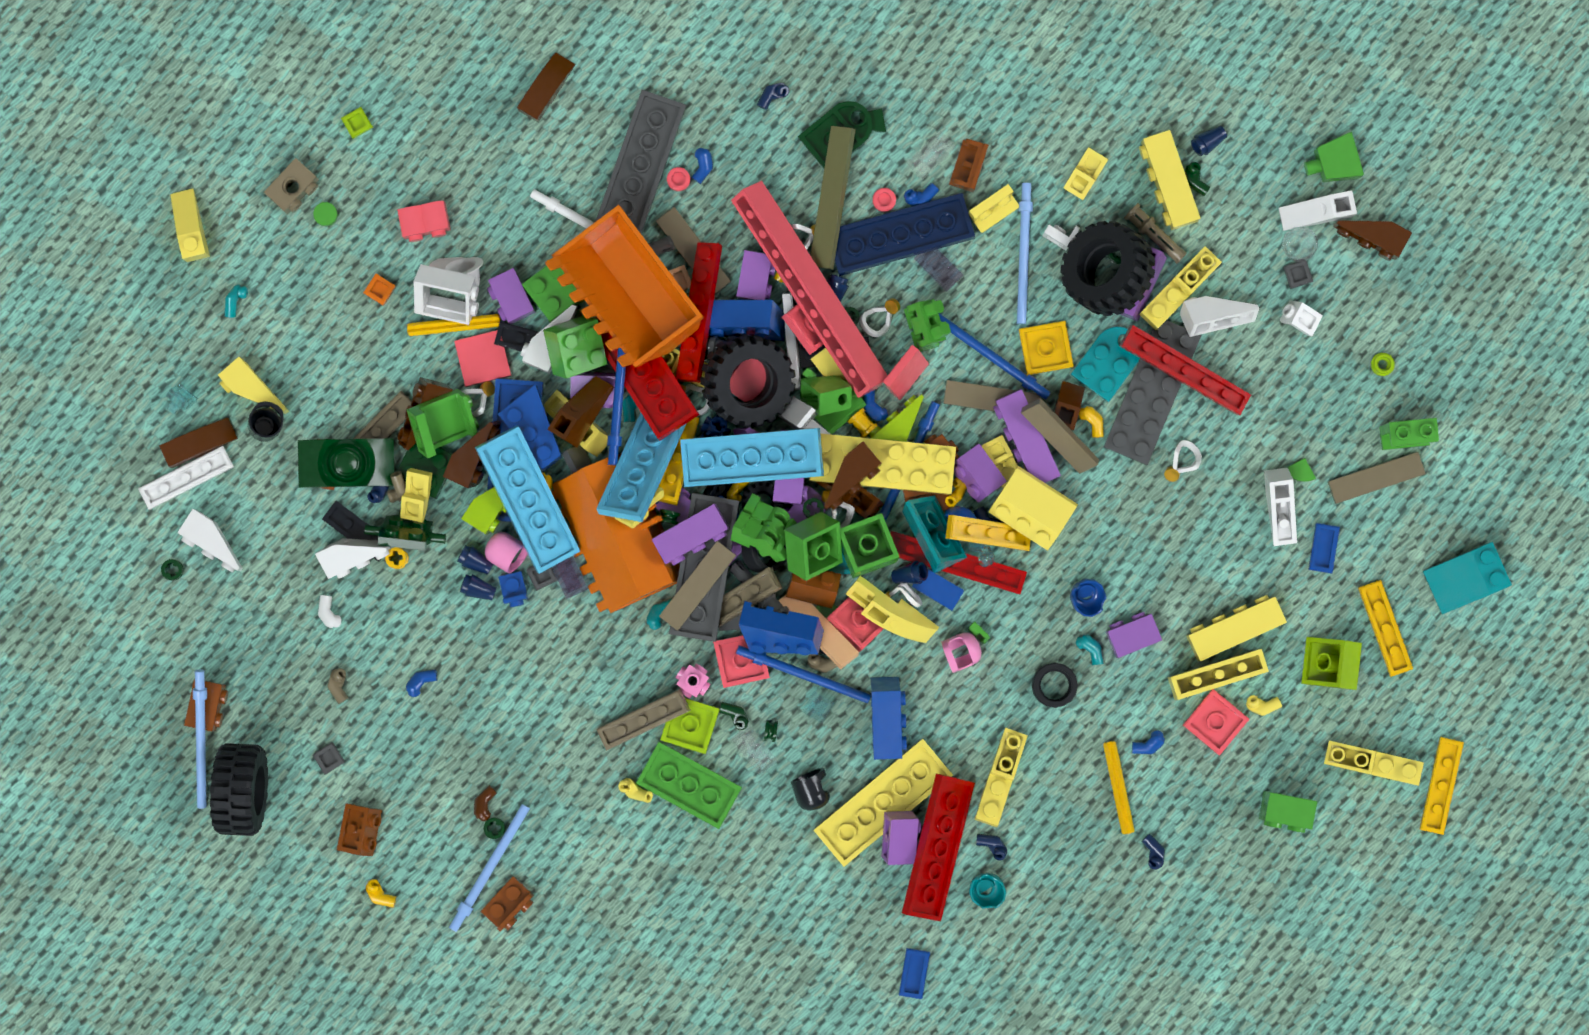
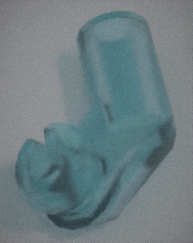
(987, 556)

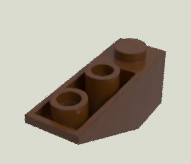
(1380, 235)
(422, 392)
(580, 411)
(465, 464)
(854, 469)

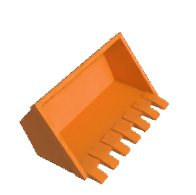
(626, 289)

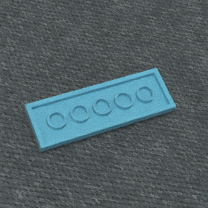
(752, 457)
(638, 473)
(527, 499)

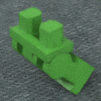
(926, 324)
(763, 528)

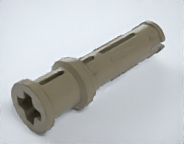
(1149, 222)

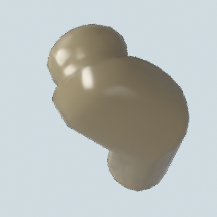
(399, 487)
(821, 663)
(336, 683)

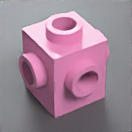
(698, 672)

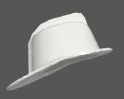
(462, 265)

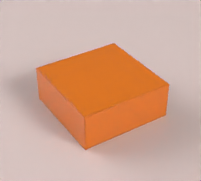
(379, 289)

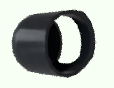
(260, 429)
(809, 790)

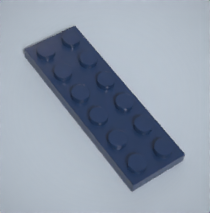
(903, 234)

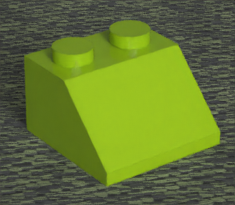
(1331, 663)

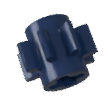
(715, 427)

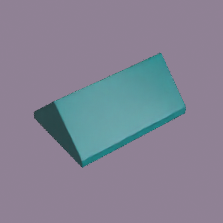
(930, 528)

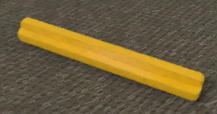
(444, 326)
(1118, 787)

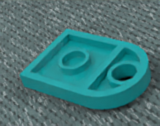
(1105, 364)

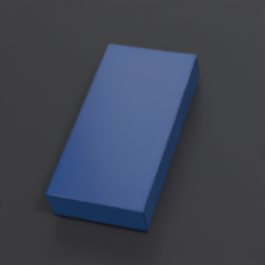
(1324, 548)
(940, 590)
(914, 973)

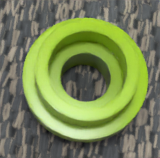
(1389, 361)

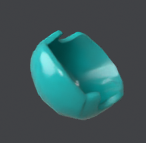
(982, 883)

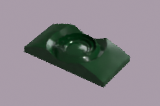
(345, 463)

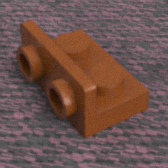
(359, 830)
(507, 904)

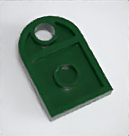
(817, 135)

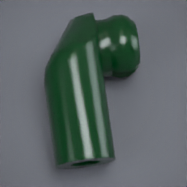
(1193, 176)
(737, 715)

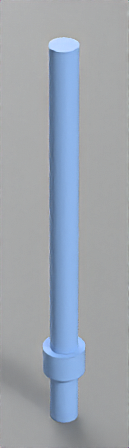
(1025, 208)
(200, 696)
(465, 908)

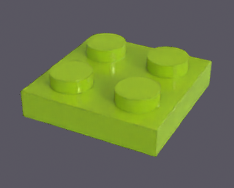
(693, 728)

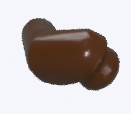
(481, 803)

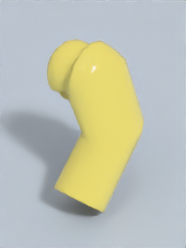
(1261, 707)
(633, 791)

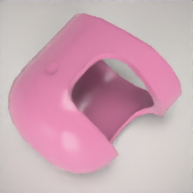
(502, 550)
(965, 661)

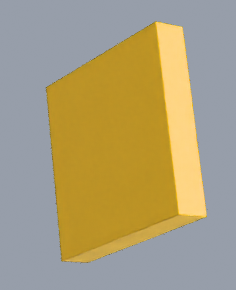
(1046, 348)

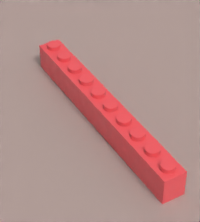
(809, 288)

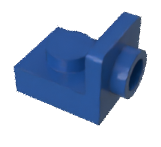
(513, 589)

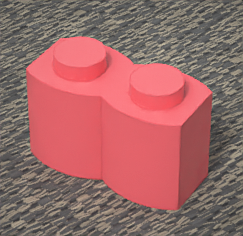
(424, 220)

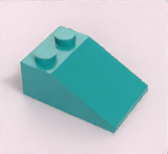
(1467, 578)

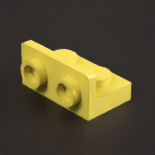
(994, 209)

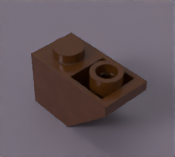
(1069, 403)

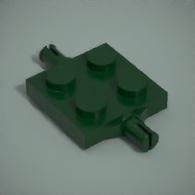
(435, 464)
(405, 533)

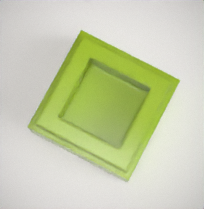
(357, 122)

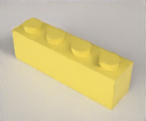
(1170, 180)
(1237, 628)
(1218, 674)

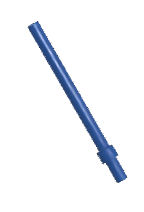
(1028, 382)
(924, 426)
(614, 440)
(762, 658)

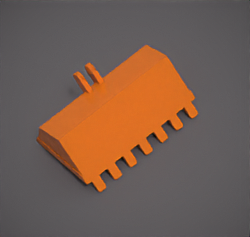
(618, 556)

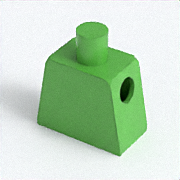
(1336, 160)
(826, 394)

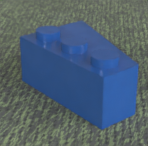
(747, 317)
(533, 422)
(780, 632)
(887, 718)

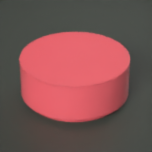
(678, 179)
(884, 199)

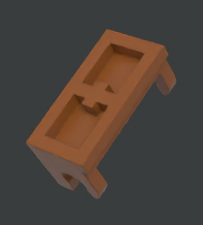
(968, 165)

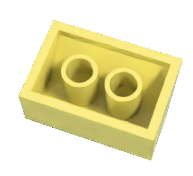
(1033, 508)

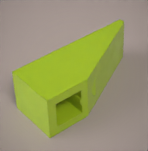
(899, 423)
(485, 511)

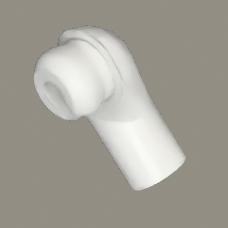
(326, 615)

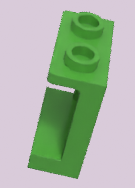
(442, 421)
(1409, 433)

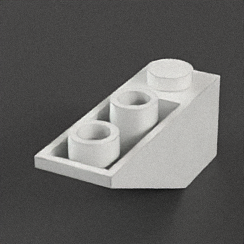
(1318, 210)
(206, 534)
(348, 553)

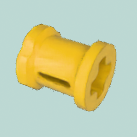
(862, 423)
(402, 563)

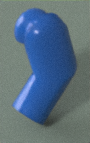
(705, 164)
(916, 197)
(872, 409)
(418, 679)
(1151, 746)

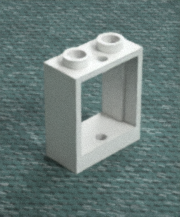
(444, 307)

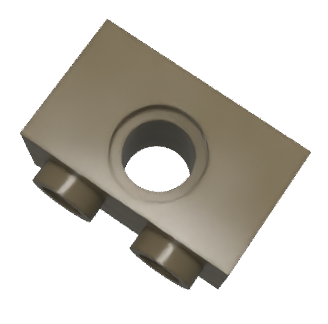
(293, 173)

